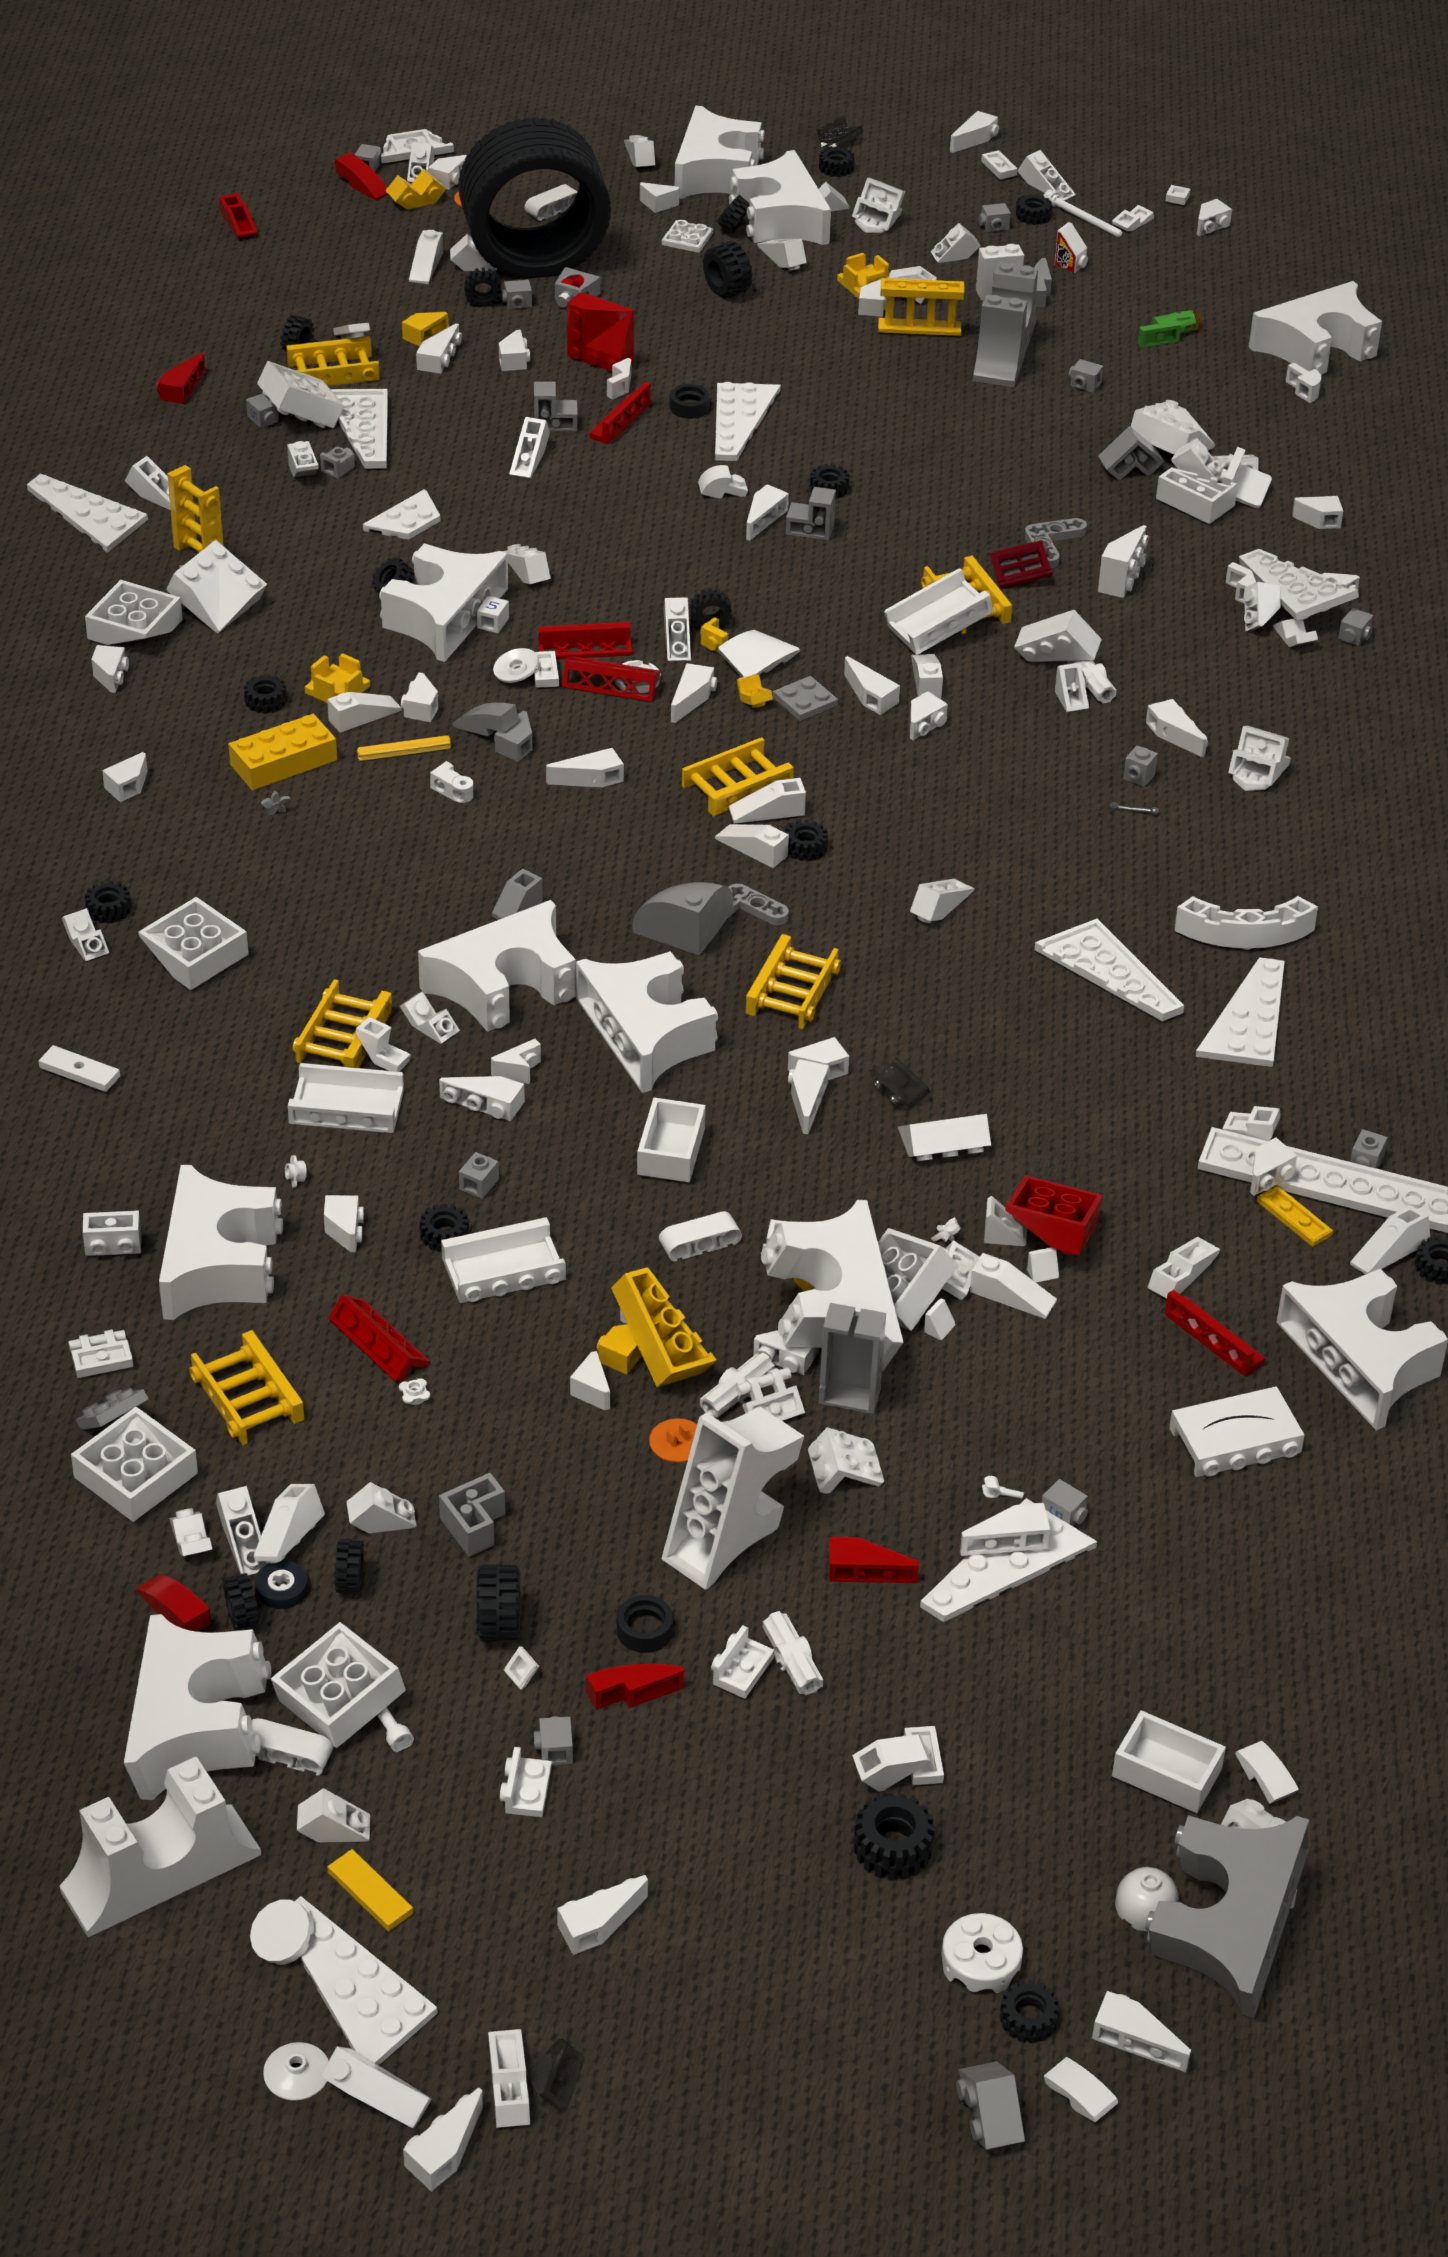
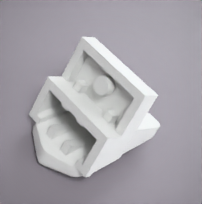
(877, 206)
(1258, 759)

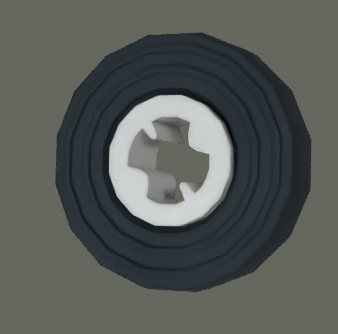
(284, 1595)

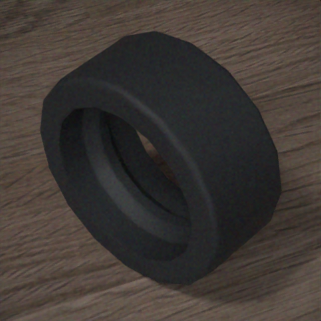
(687, 409)
(646, 1641)

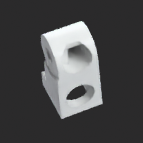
(451, 783)

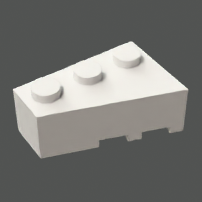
(1195, 495)
(1058, 639)

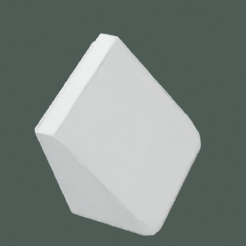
(1043, 1265)
(939, 1320)

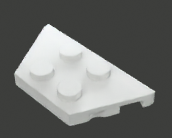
(399, 145)
(406, 518)

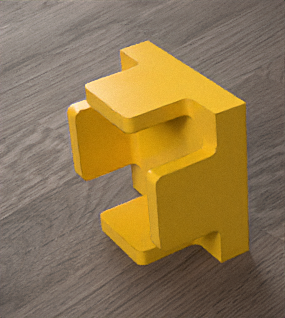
(857, 275)
(336, 680)

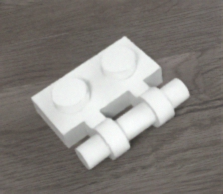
(100, 1353)
(782, 1403)

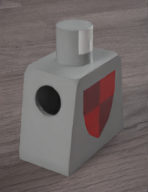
(573, 282)

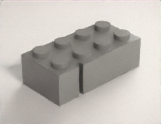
(852, 1358)

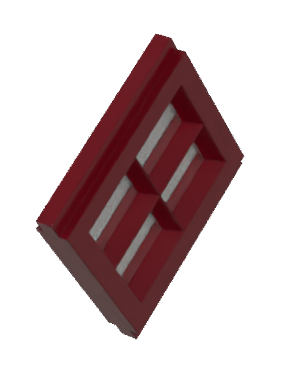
(1021, 564)

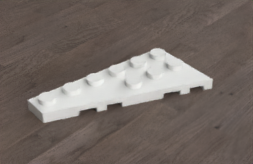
(739, 414)
(365, 423)
(91, 514)
(1301, 589)
(1105, 961)
(1250, 1019)
(989, 1574)
(361, 1992)

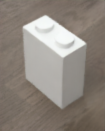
(987, 263)

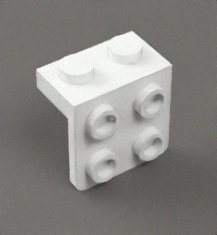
(1251, 483)
(841, 1456)

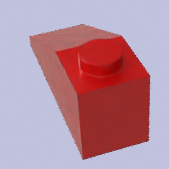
(181, 380)
(863, 1561)

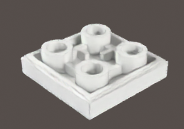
(687, 236)

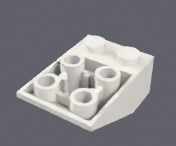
(1122, 562)

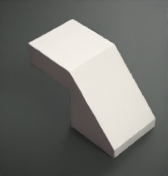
(1240, 578)
(1294, 632)
(375, 1039)

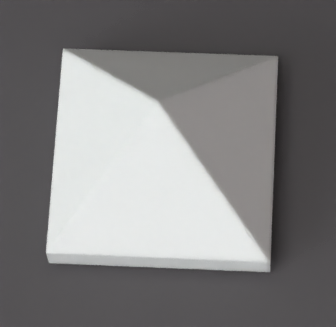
(521, 1668)

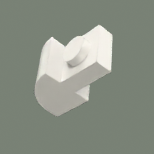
(1306, 382)
(718, 481)
(1258, 1124)

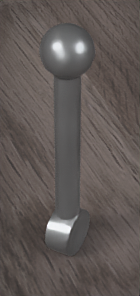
(1154, 811)

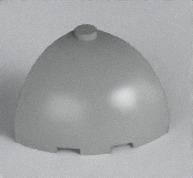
(685, 915)

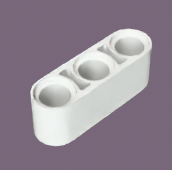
(550, 202)
(700, 1235)
(292, 1746)

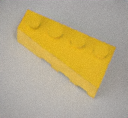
(659, 1329)

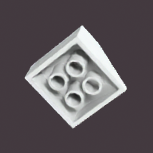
(300, 395)
(1168, 426)
(216, 586)
(132, 614)
(195, 942)
(914, 1273)
(134, 1464)
(338, 1684)

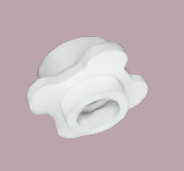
(295, 1171)
(414, 1391)

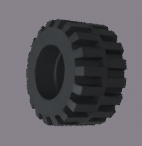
(727, 269)
(498, 1602)
(888, 1855)

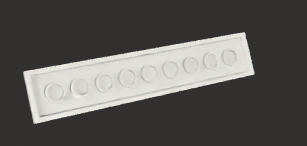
(1331, 1179)

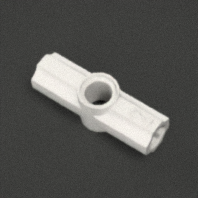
(1096, 680)
(725, 1394)
(793, 1653)

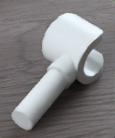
(992, 1489)

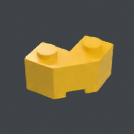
(422, 192)

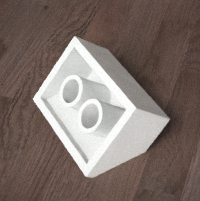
(946, 1136)

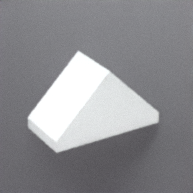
(659, 197)
(833, 198)
(1071, 687)
(1002, 1226)
(590, 1383)

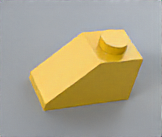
(423, 326)
(619, 1349)

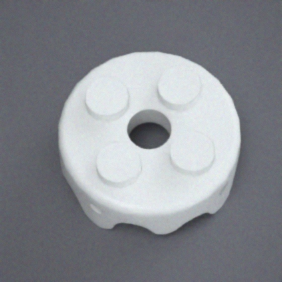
(976, 1969)

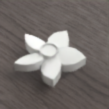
(947, 1231)

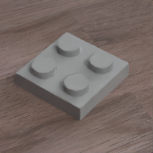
(805, 698)
(116, 1405)

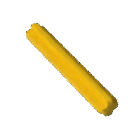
(404, 748)

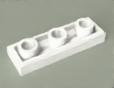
(351, 331)
(79, 1068)

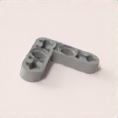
(1044, 531)
(751, 897)

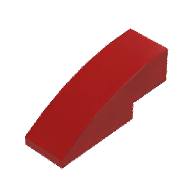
(360, 176)
(237, 215)
(175, 1603)
(633, 1684)

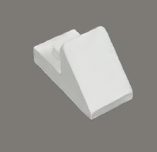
(516, 1062)

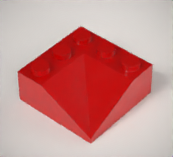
(599, 331)
(1056, 1213)

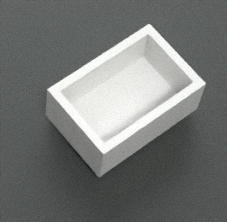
(671, 1139)
(1168, 1761)

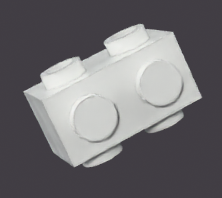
(112, 1233)

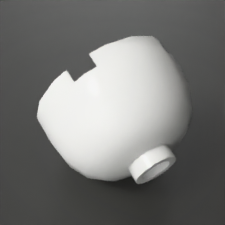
(1140, 1894)

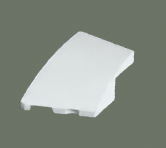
(756, 652)

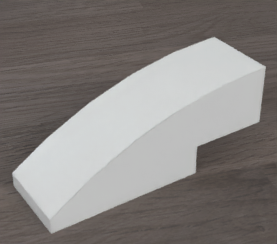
(1182, 1267)
(509, 2078)

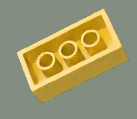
(282, 751)

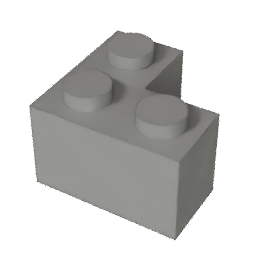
(559, 414)
(1130, 451)
(813, 519)
(470, 1512)
(995, 2104)

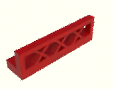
(622, 415)
(584, 638)
(610, 669)
(1212, 1334)
(376, 1337)

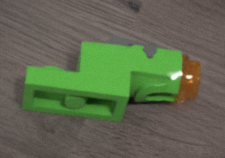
(1169, 327)

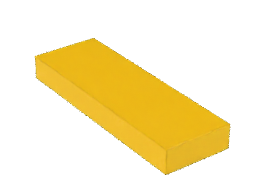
(1294, 1216)
(370, 1890)

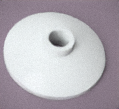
(516, 665)
(297, 2082)

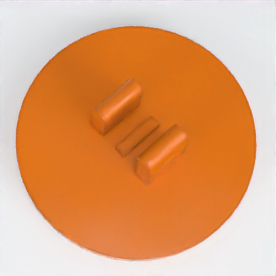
(673, 1439)

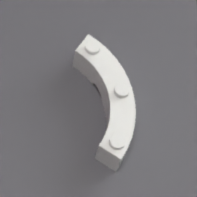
(1246, 926)

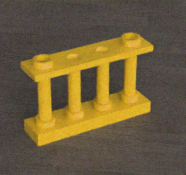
(921, 289)
(333, 351)
(184, 511)
(980, 582)
(734, 758)
(775, 967)
(355, 1054)
(263, 1368)

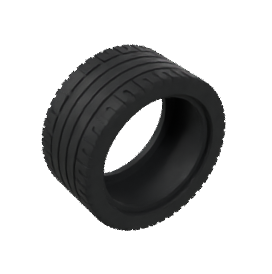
(523, 148)

